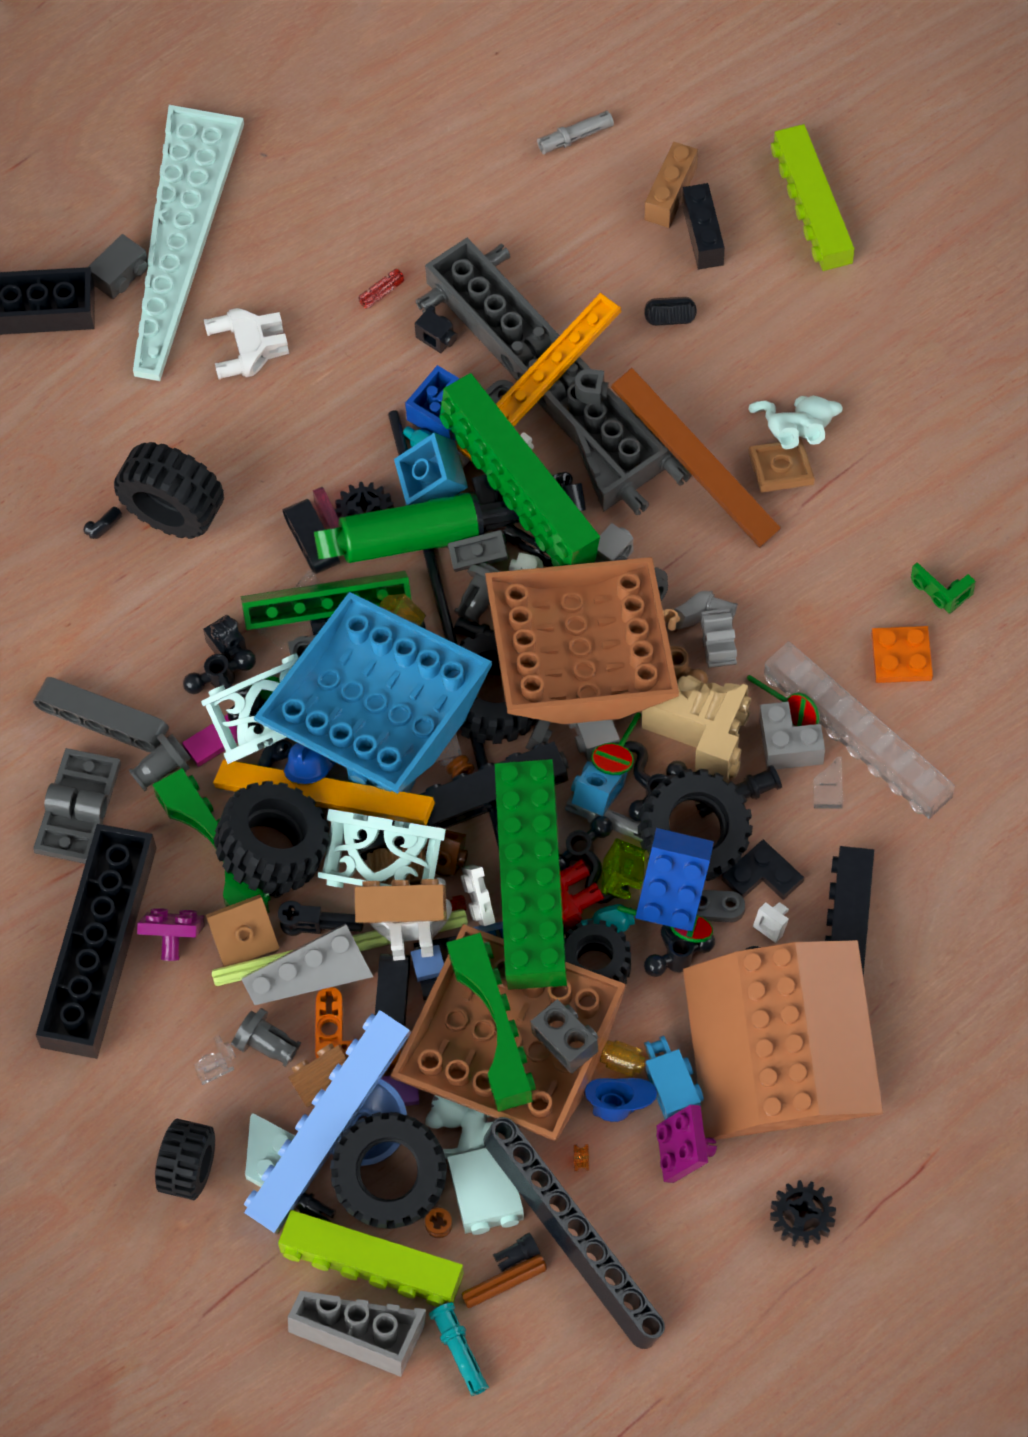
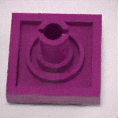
(170, 927)
(683, 1144)

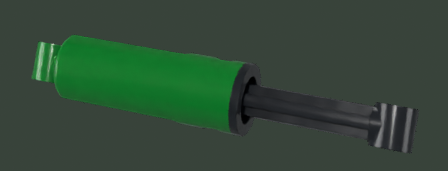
(418, 526)

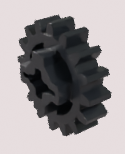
(353, 501)
(791, 1210)

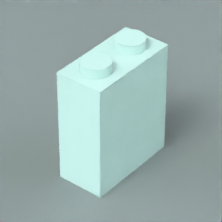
(483, 1192)

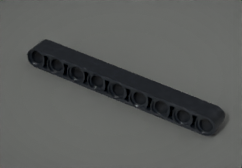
(574, 1246)

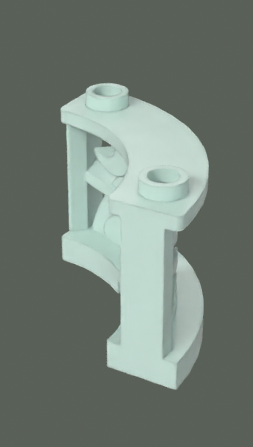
(247, 740)
(348, 826)

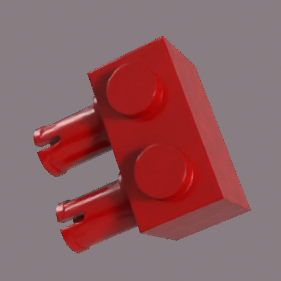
(574, 904)

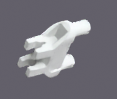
(253, 340)
(400, 932)

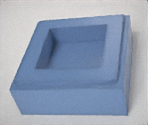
(427, 966)

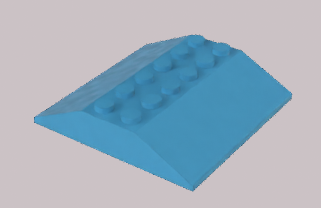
(376, 694)

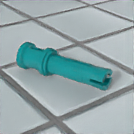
(454, 1336)

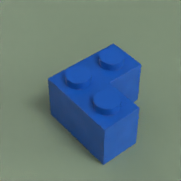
(425, 403)

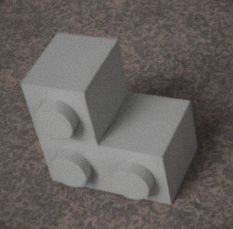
(789, 745)

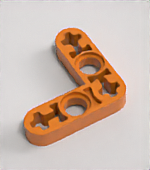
(323, 1040)

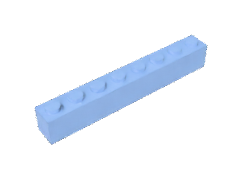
(327, 1122)

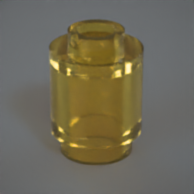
(623, 1058)

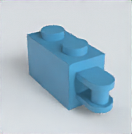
(671, 1078)

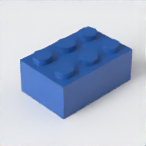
(674, 879)

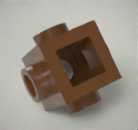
(451, 853)

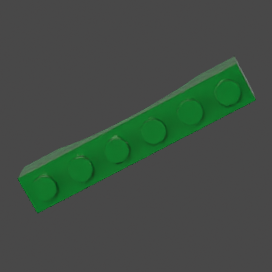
(184, 804)
(473, 969)

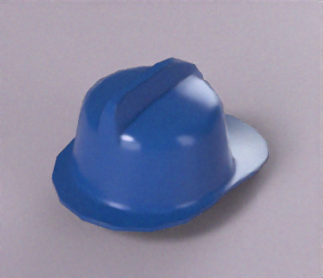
(306, 765)
(618, 1098)

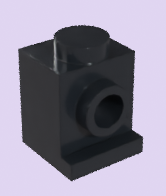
(435, 330)

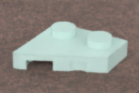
(263, 1147)

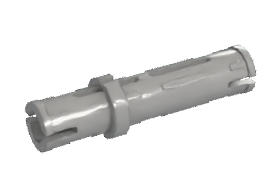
(565, 136)
(620, 822)

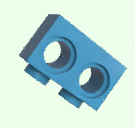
(595, 789)

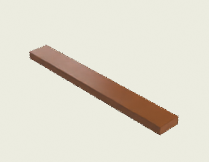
(695, 457)

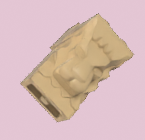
(706, 719)

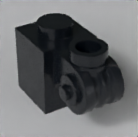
(224, 637)

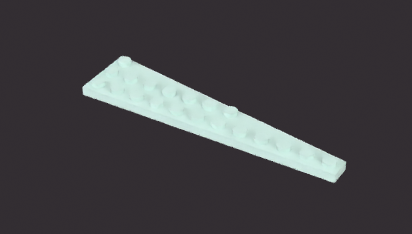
(191, 182)

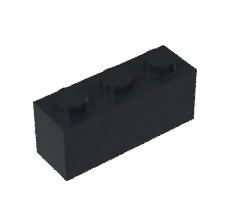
(703, 226)

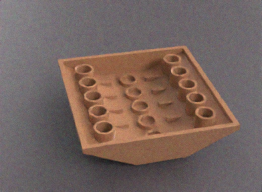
(581, 640)
(782, 1038)
(458, 1042)

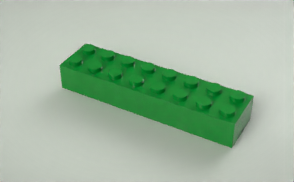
(517, 474)
(530, 875)

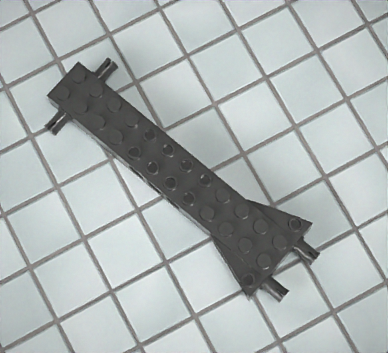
(610, 437)

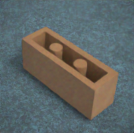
(667, 189)
(400, 902)

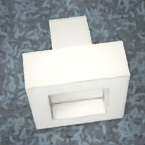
(771, 921)

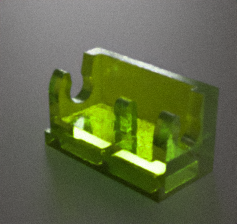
(622, 867)

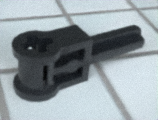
(311, 919)

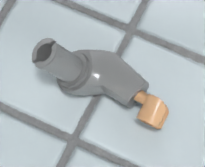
(690, 612)

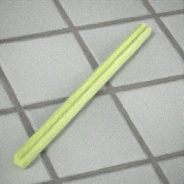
(364, 942)

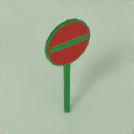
(802, 708)
(615, 758)
(701, 931)

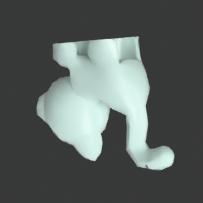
(807, 421)
(452, 1115)

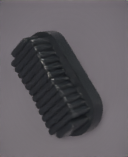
(670, 311)

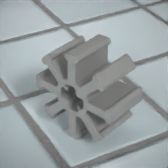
(718, 638)

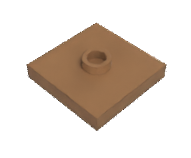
(780, 467)
(242, 931)

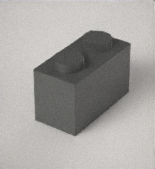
(118, 266)

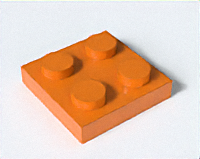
(901, 654)

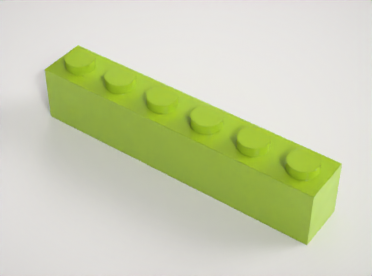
(812, 198)
(370, 1259)

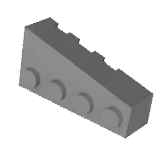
(312, 967)
(359, 1329)

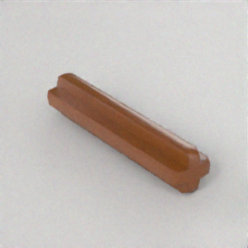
(504, 1281)

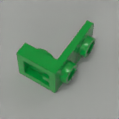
(943, 598)

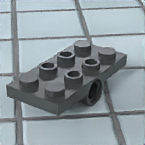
(76, 805)

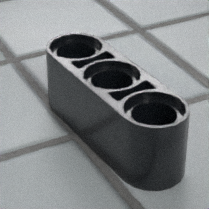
(303, 523)
(393, 987)

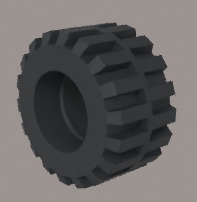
(604, 939)
(185, 1159)

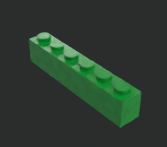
(318, 600)

